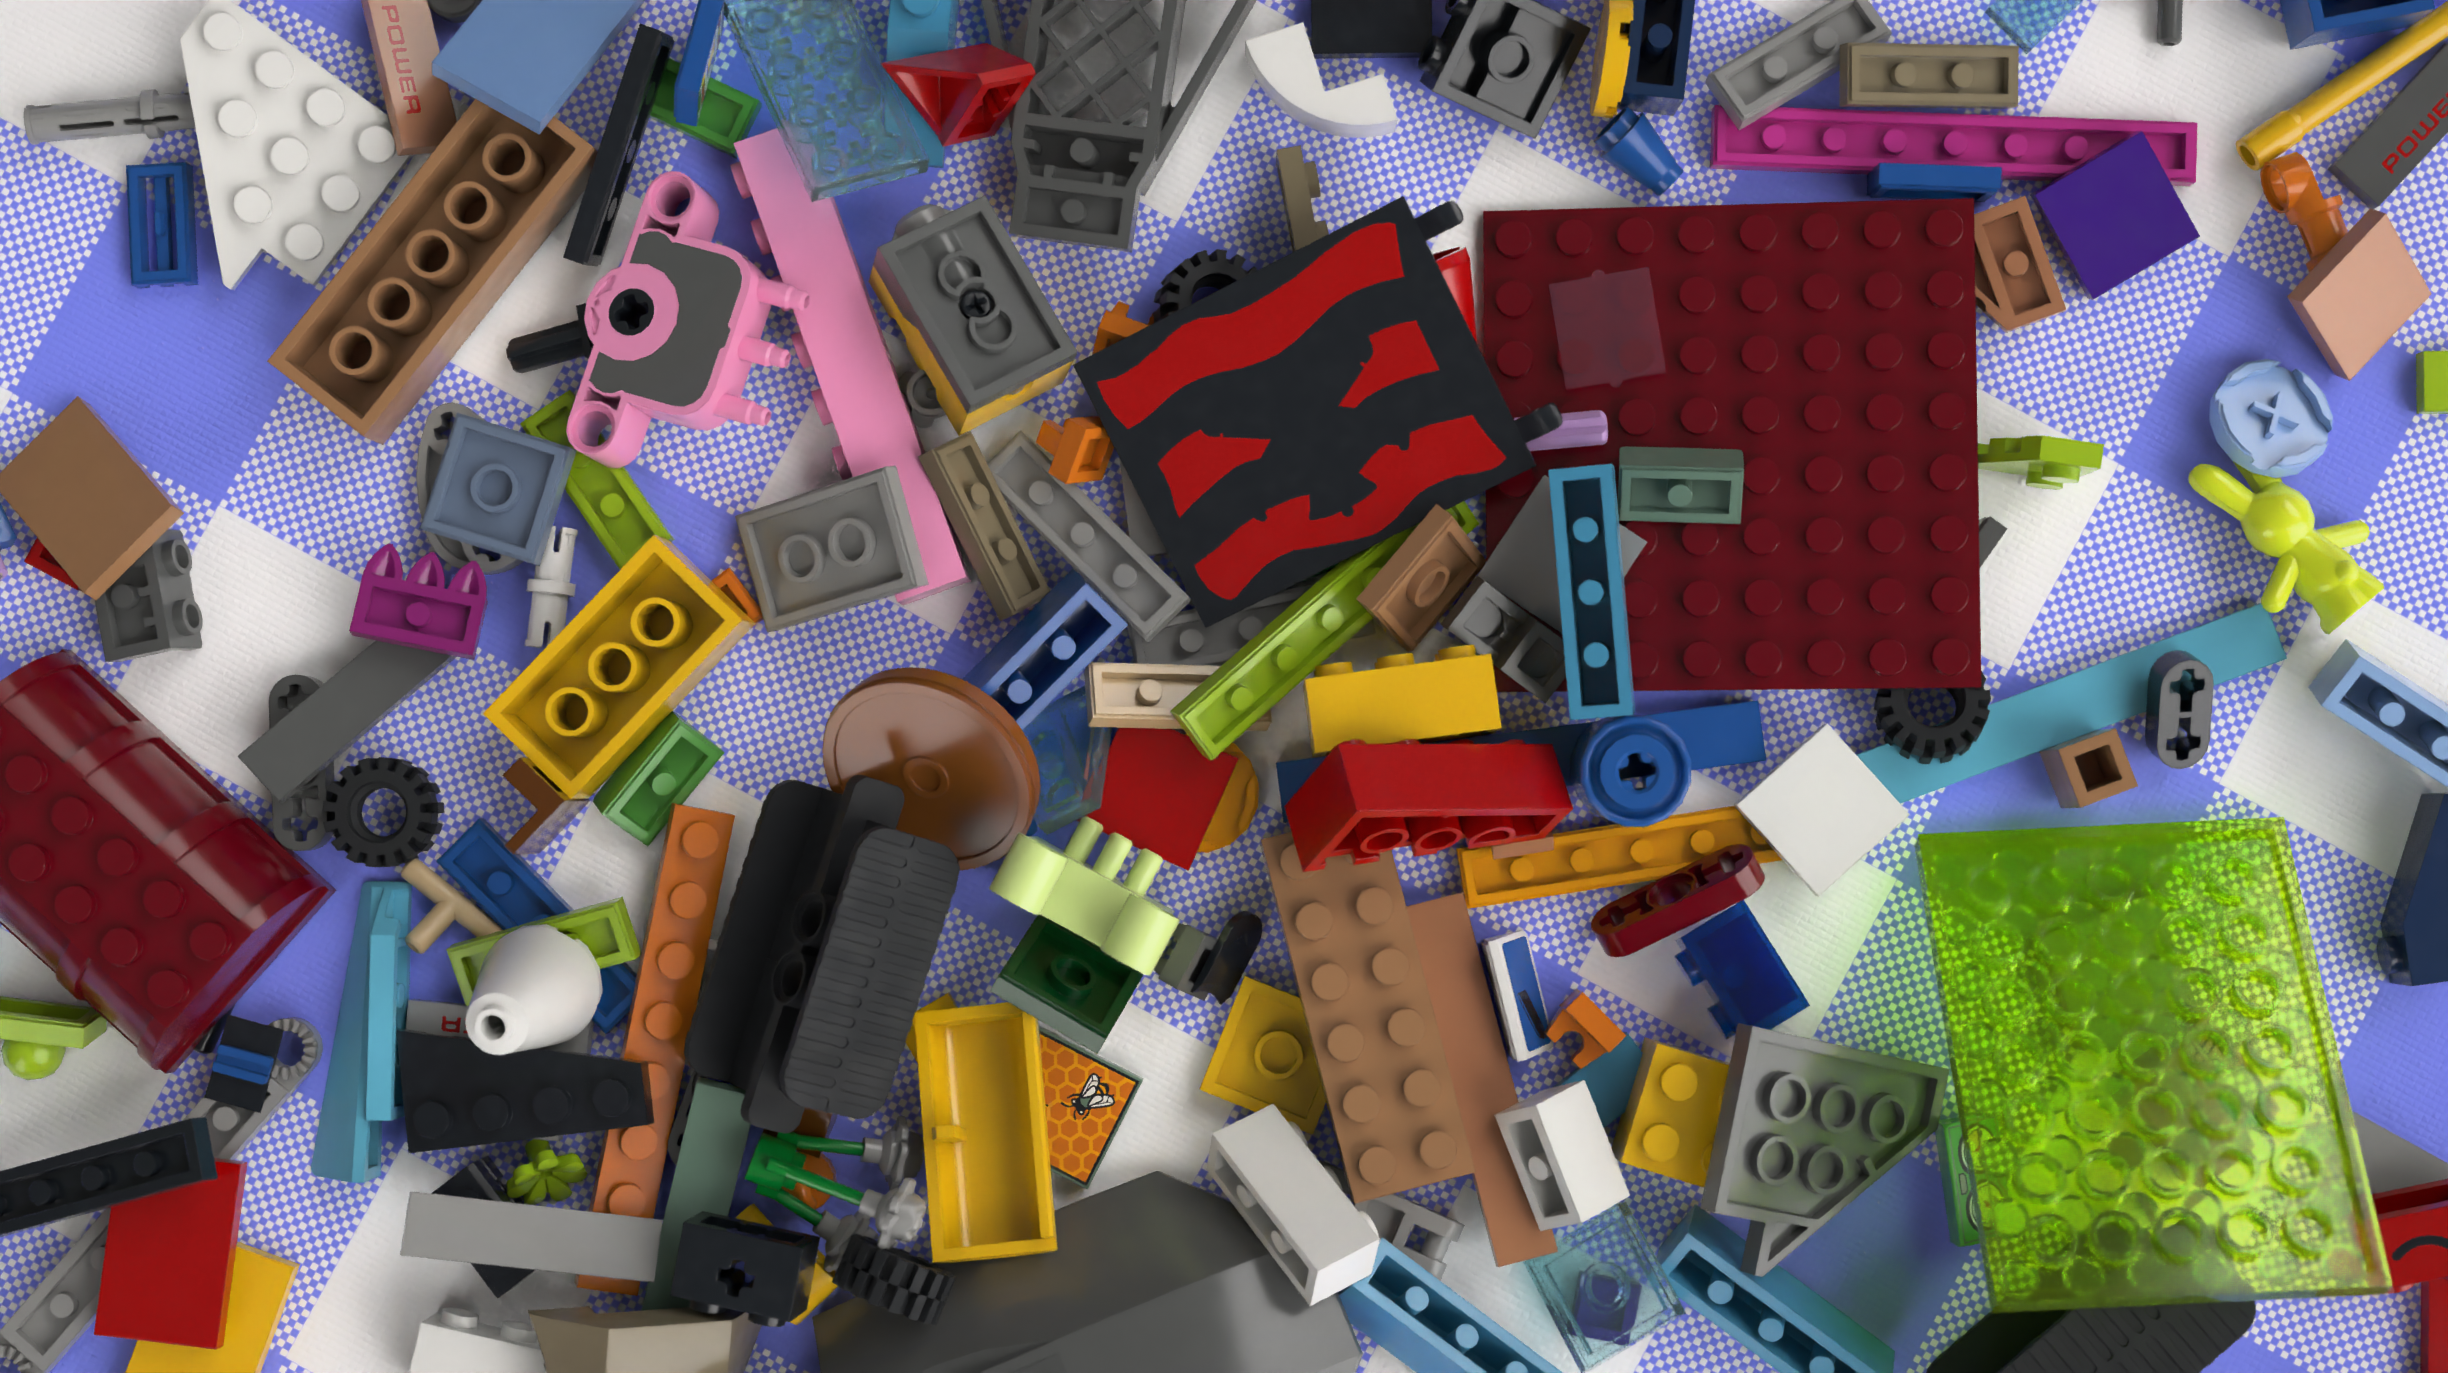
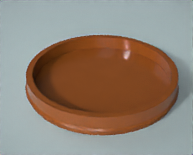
(948, 749)

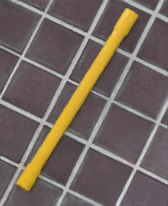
(2291, 125)

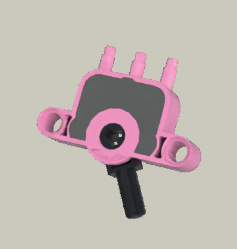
(665, 330)

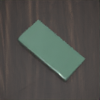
(1680, 485)

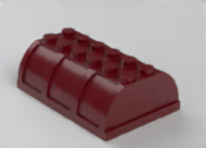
(135, 863)

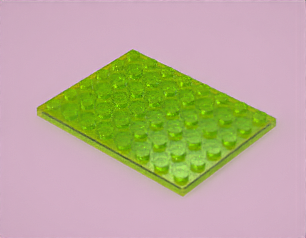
(2146, 1067)

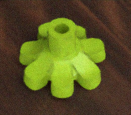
(545, 1174)

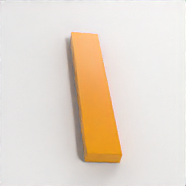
(1605, 857)

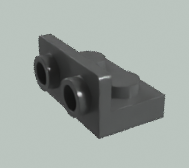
(151, 604)

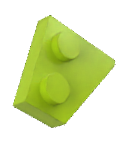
(2041, 458)

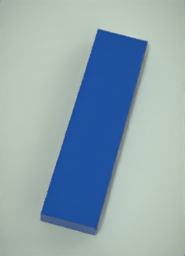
(518, 895)

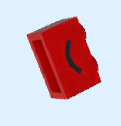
(2414, 1232)

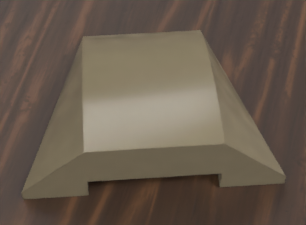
(644, 1340)

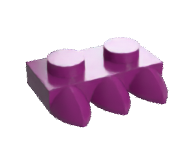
(420, 609)

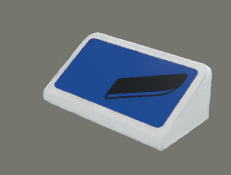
(1517, 994)

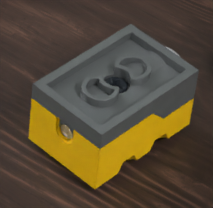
(970, 312)

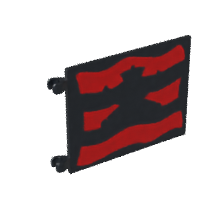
(1308, 411)

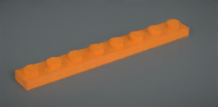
(662, 1012)

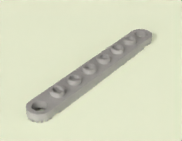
(69, 1295)

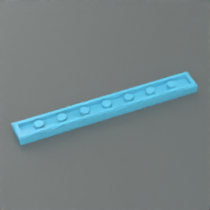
(2082, 702)

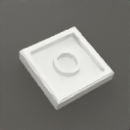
(1821, 809)

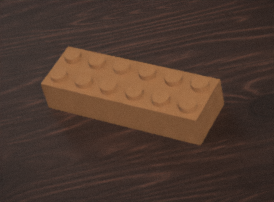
(434, 267)
(1369, 1021)

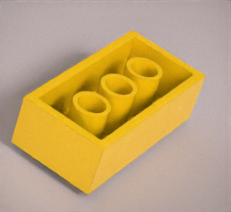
(619, 668)

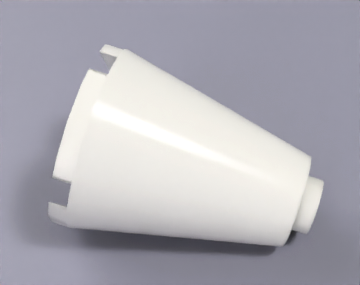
(533, 991)

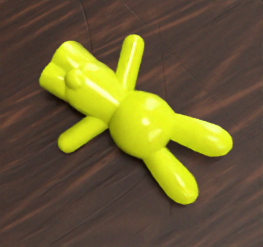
(2282, 527)

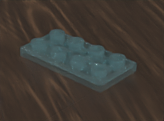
(827, 93)

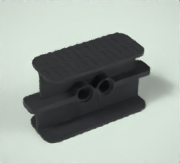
(822, 954)
(2100, 1339)

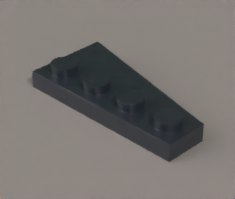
(479, 1098)

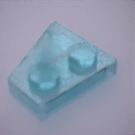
(1069, 761)

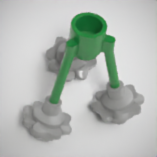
(896, 1213)

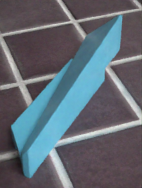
(364, 1060)

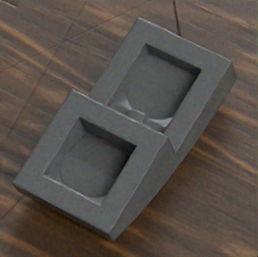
(1514, 638)

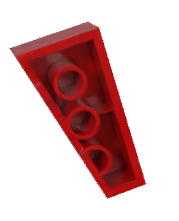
(1425, 798)

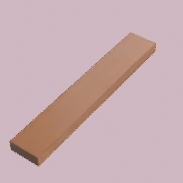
(1477, 1072)

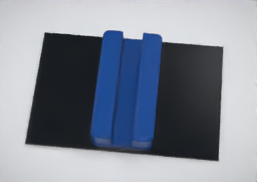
(244, 1063)

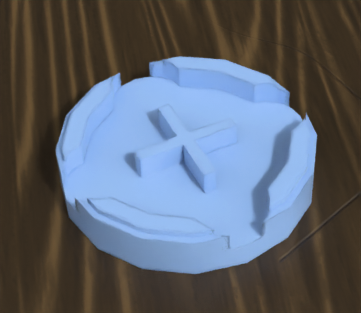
(2270, 418)

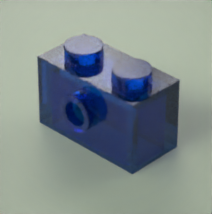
(1739, 972)

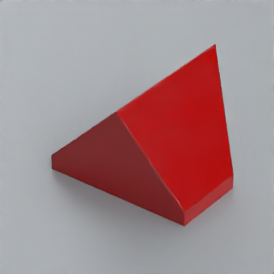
(963, 89)

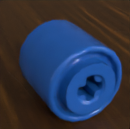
(1605, 749)

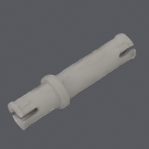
(110, 117)

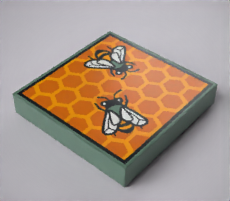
(1083, 1105)

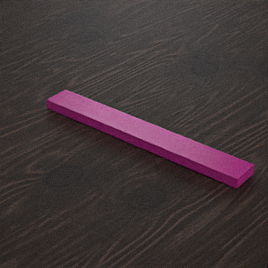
(1861, 139)

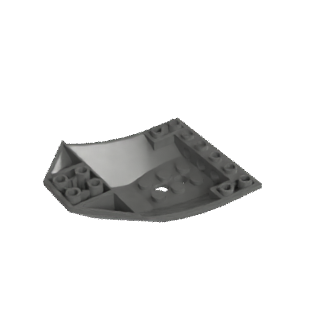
(1137, 1285)

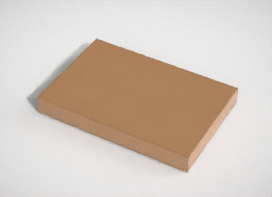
(87, 498)

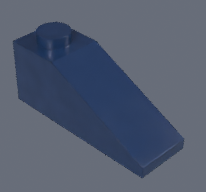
(2417, 907)

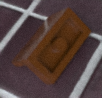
(553, 808)

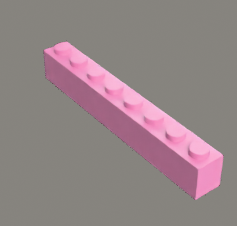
(845, 347)

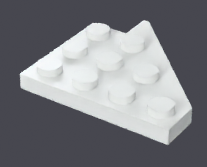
(281, 146)

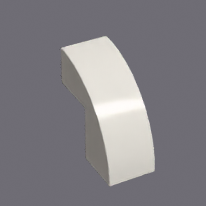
(1291, 79)

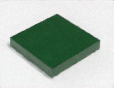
(1067, 983)

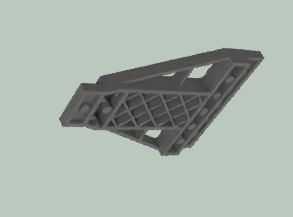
(1086, 176)

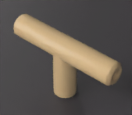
(449, 906)

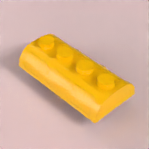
(984, 1133)

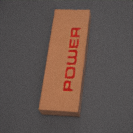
(404, 52)

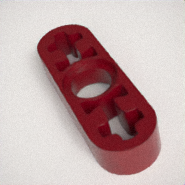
(1677, 900)

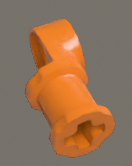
(2294, 191)

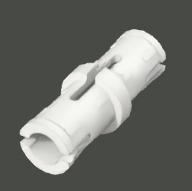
(551, 588)

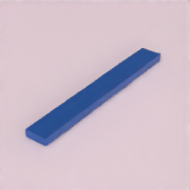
(1711, 735)

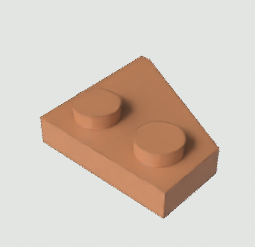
(2012, 268)

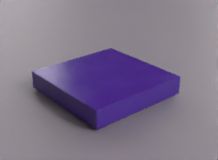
(2115, 215)

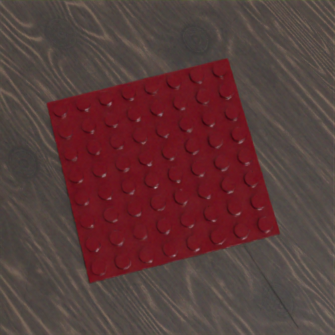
(1845, 376)

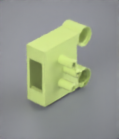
(1088, 896)

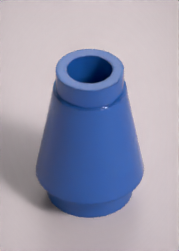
(1638, 151)

